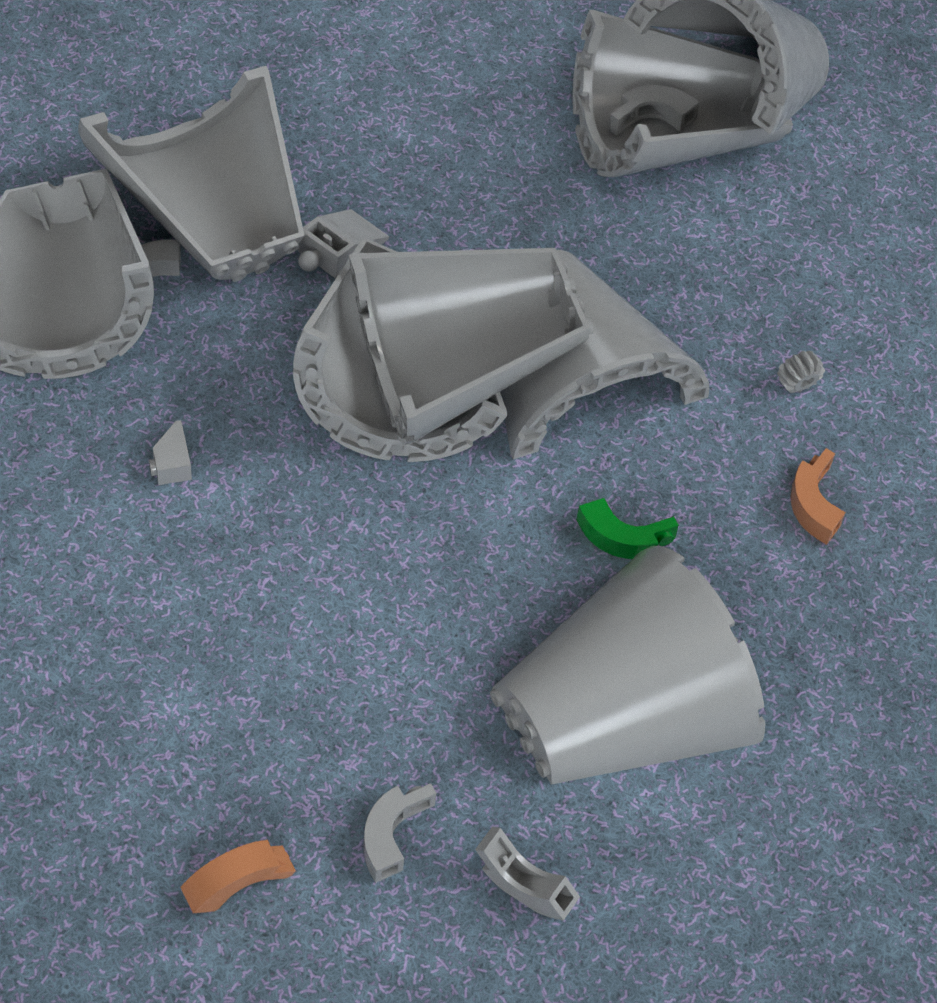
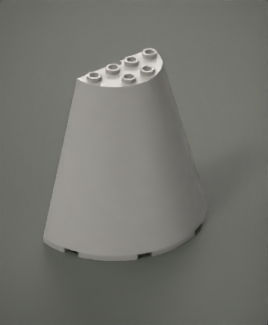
(789, 49)
(622, 59)
(213, 180)
(69, 277)
(461, 326)
(618, 349)
(341, 388)
(635, 677)

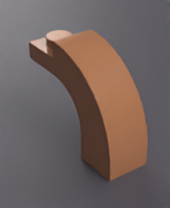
(809, 506)
(234, 871)

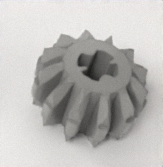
(801, 371)

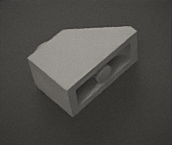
(171, 457)

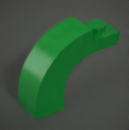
(618, 537)

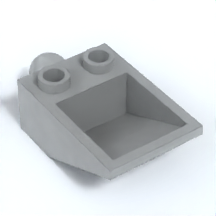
(333, 238)

